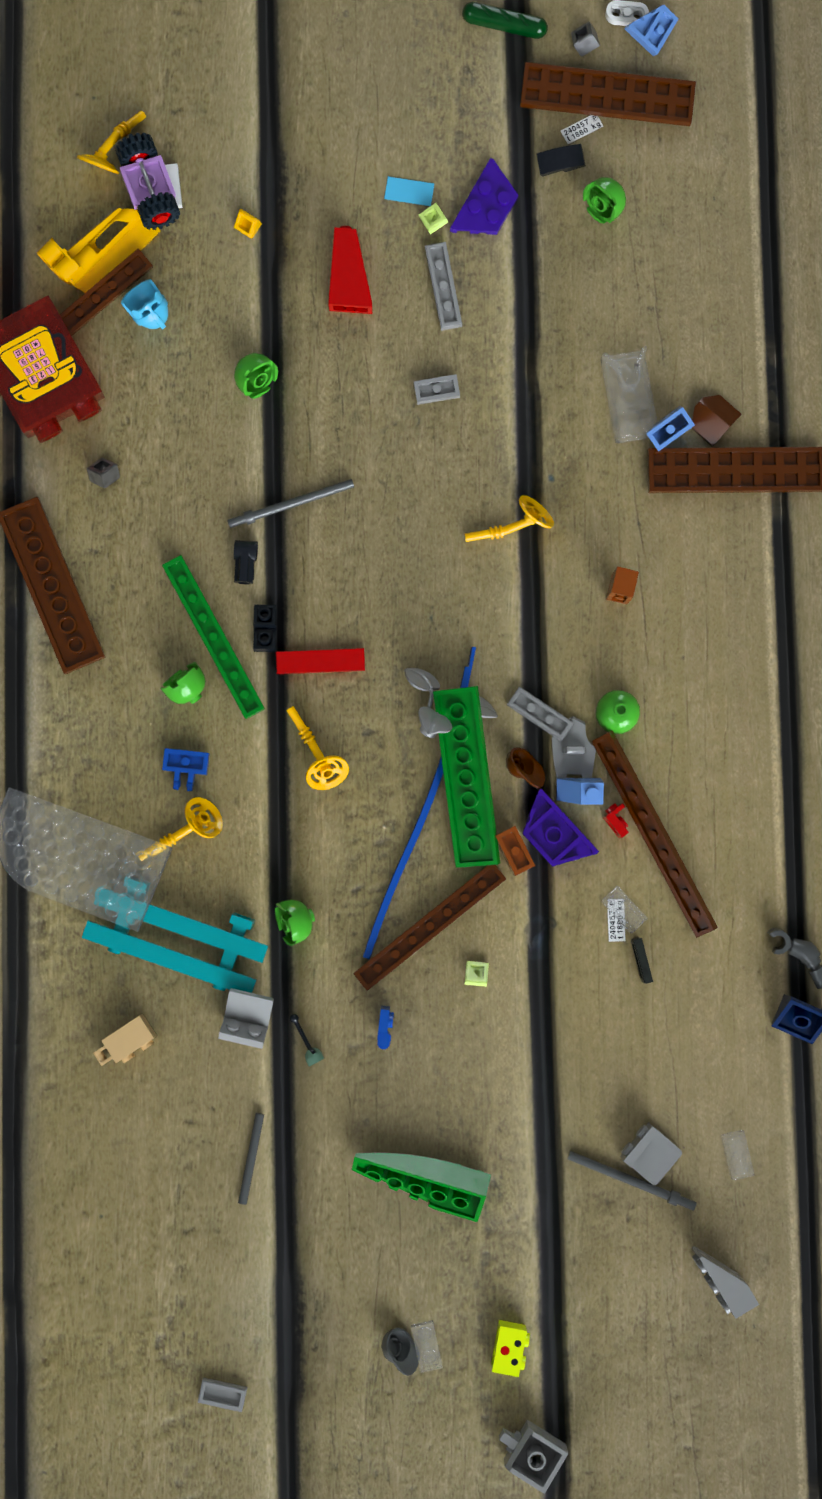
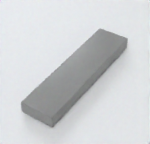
(443, 286)

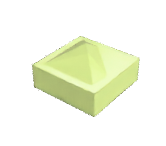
(433, 218)
(476, 973)

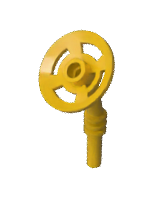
(120, 131)
(533, 514)
(324, 763)
(197, 821)

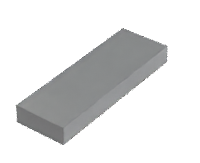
(540, 714)

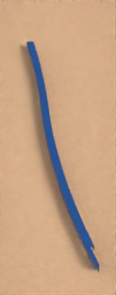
(414, 835)

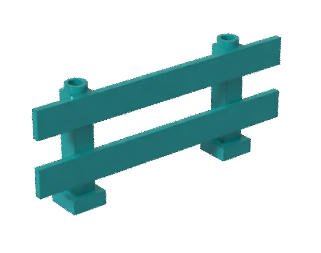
(231, 942)

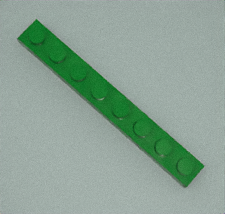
(213, 637)

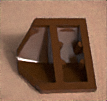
(713, 418)

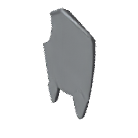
(574, 753)

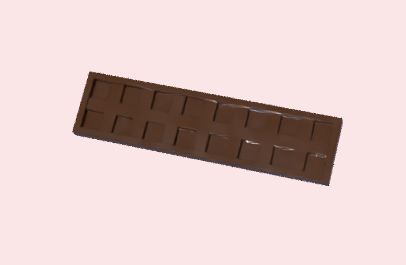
(608, 94)
(735, 470)

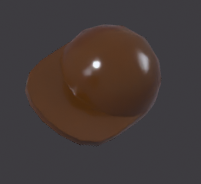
(525, 766)

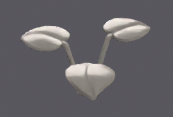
(430, 720)

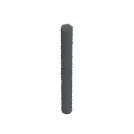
(251, 1157)

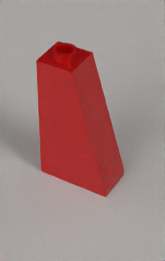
(348, 278)

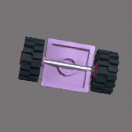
(147, 181)

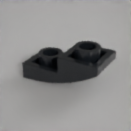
(561, 159)
(264, 628)

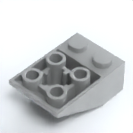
(733, 1291)

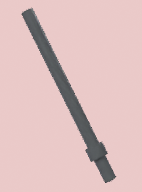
(249, 517)
(671, 1196)

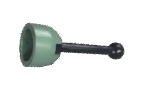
(312, 1055)

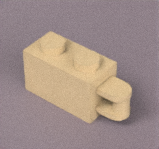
(126, 1040)

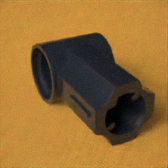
(245, 556)

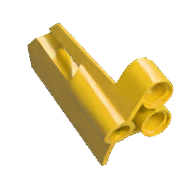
(85, 262)

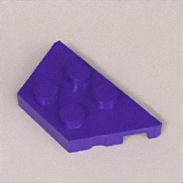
(487, 203)
(555, 833)

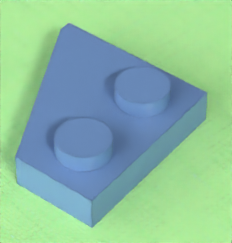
(653, 29)

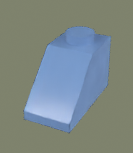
(670, 428)
(580, 790)

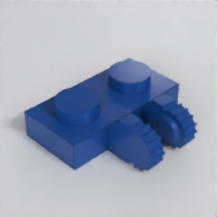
(185, 762)
(385, 1022)

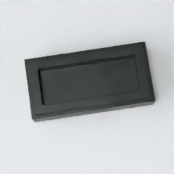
(641, 960)

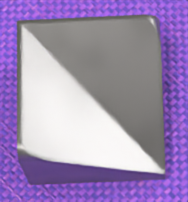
(585, 39)
(103, 472)

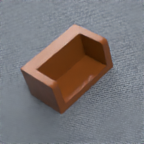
(622, 585)
(514, 851)

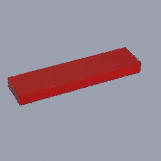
(320, 661)

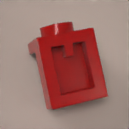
(616, 823)

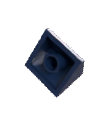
(798, 1019)

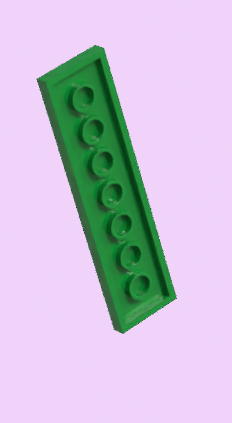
(467, 778)

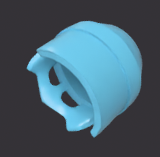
(146, 305)

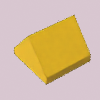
(247, 223)

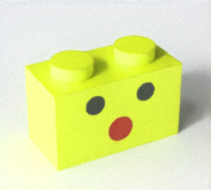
(509, 1348)

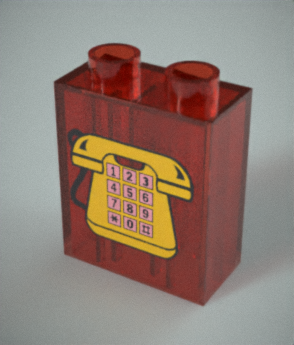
(44, 372)

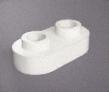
(626, 12)

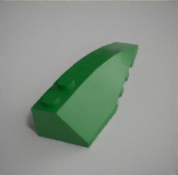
(441, 1183)

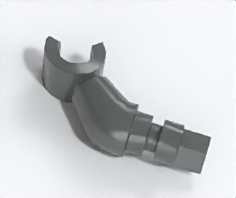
(803, 950)

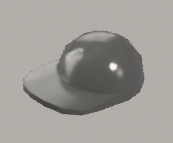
(400, 1350)

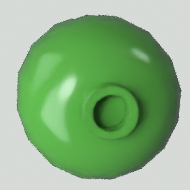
(605, 199)
(255, 374)
(185, 685)
(617, 711)
(294, 920)

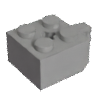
(528, 1442)

